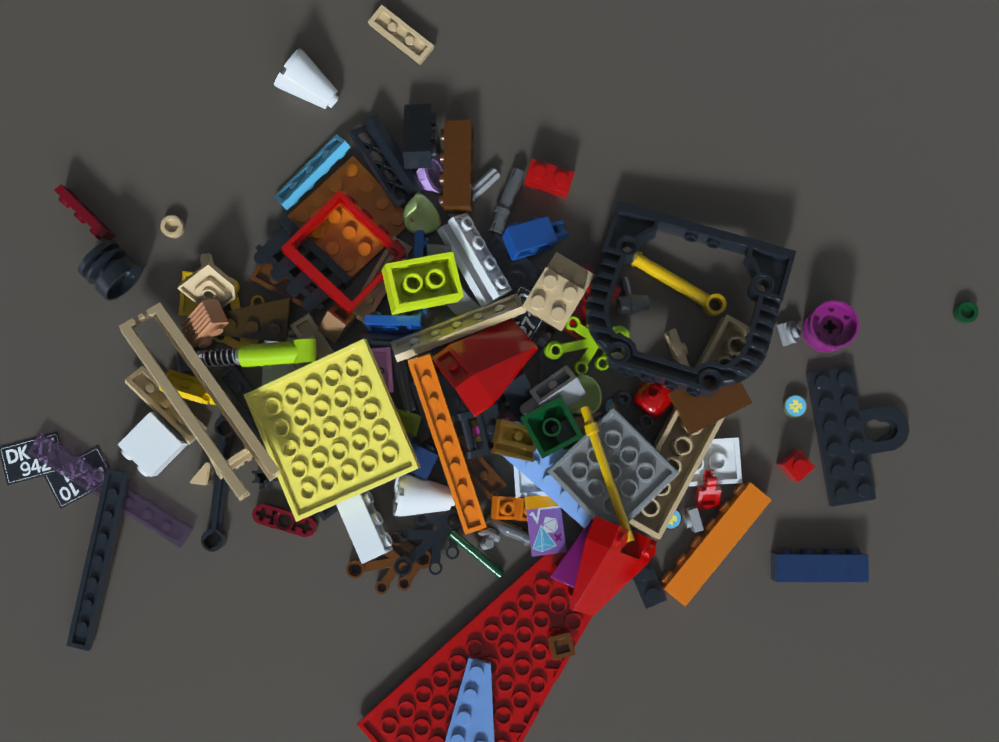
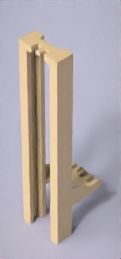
(252, 446)

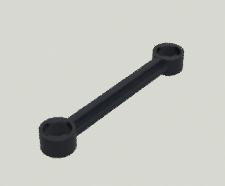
(219, 492)

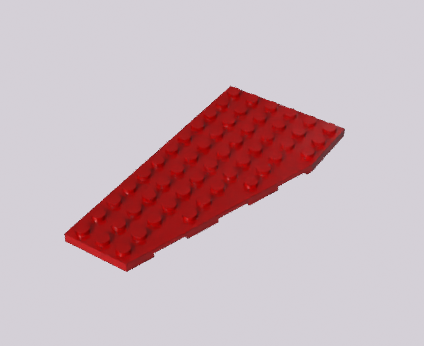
(510, 636)

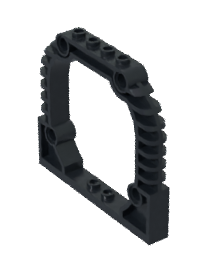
(765, 262)

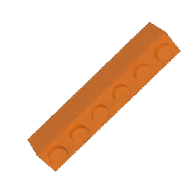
(715, 542)

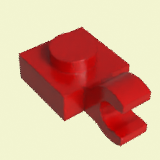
(708, 494)

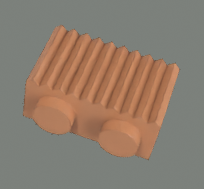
(204, 323)

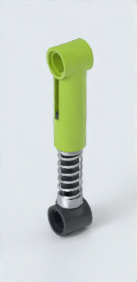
(260, 354)

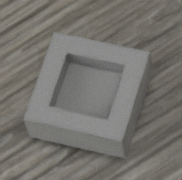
(692, 519)

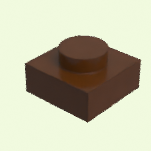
(561, 645)

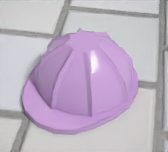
(430, 177)

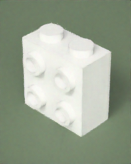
(152, 445)

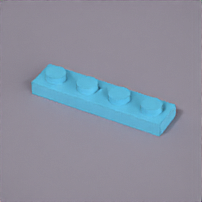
(312, 171)

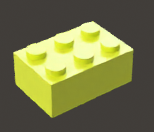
(422, 283)

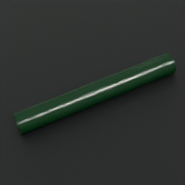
(474, 552)

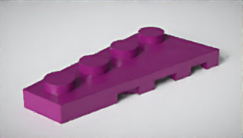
(568, 568)

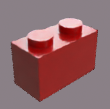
(549, 178)

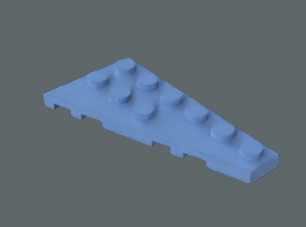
(474, 705)

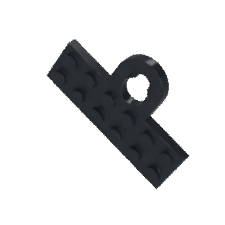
(842, 435)

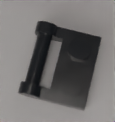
(486, 424)

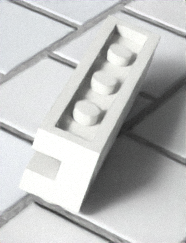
(474, 259)
(365, 526)

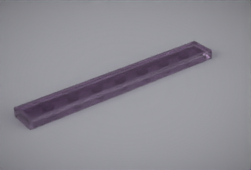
(92, 479)

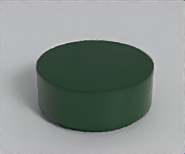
(965, 312)

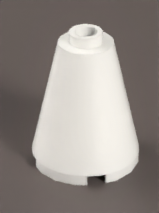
(306, 81)
(420, 496)

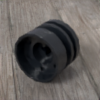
(110, 270)

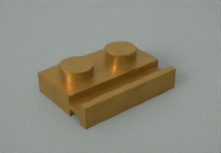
(513, 441)

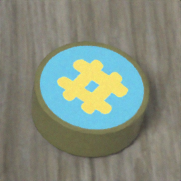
(794, 406)

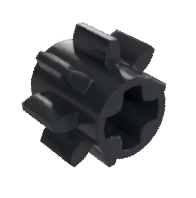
(260, 479)

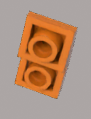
(508, 508)

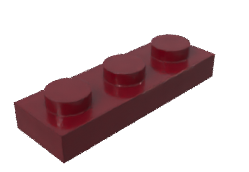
(83, 213)

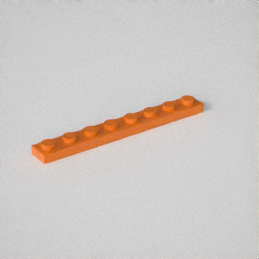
(447, 443)

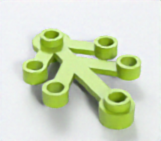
(587, 343)

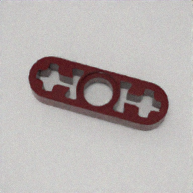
(270, 509)

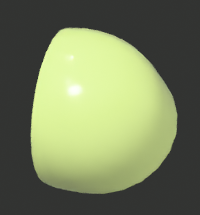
(423, 213)
(592, 399)

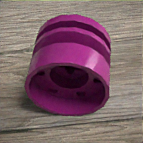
(839, 318)

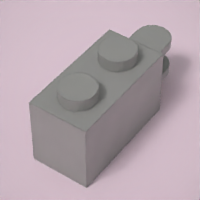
(561, 383)

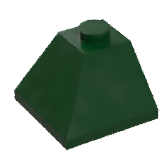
(551, 427)

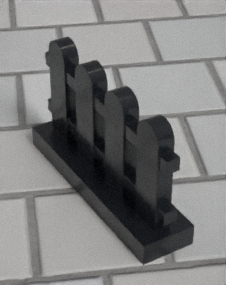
(283, 268)

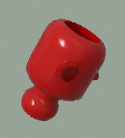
(652, 399)

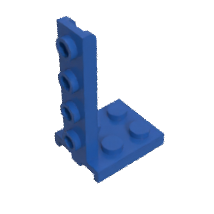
(401, 322)

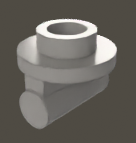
(789, 333)
(488, 536)

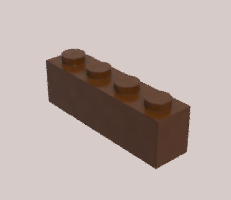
(457, 167)

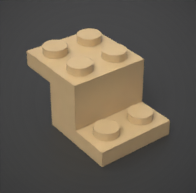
(558, 291)

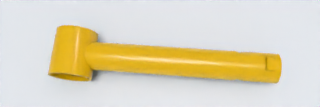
(680, 285)

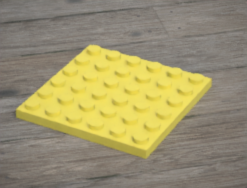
(332, 430)

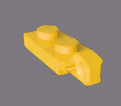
(189, 387)

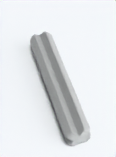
(483, 184)

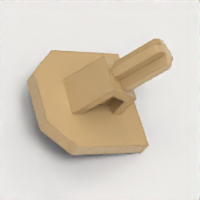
(208, 283)

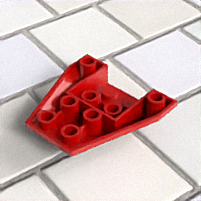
(484, 363)

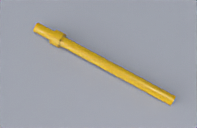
(592, 430)

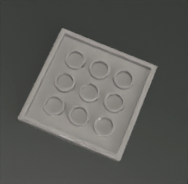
(634, 463)

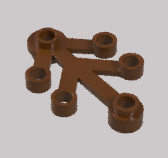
(389, 563)

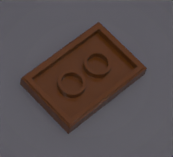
(704, 411)

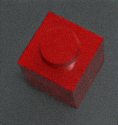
(795, 465)

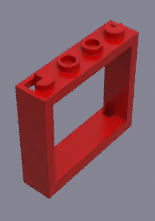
(315, 275)

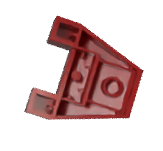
(608, 564)

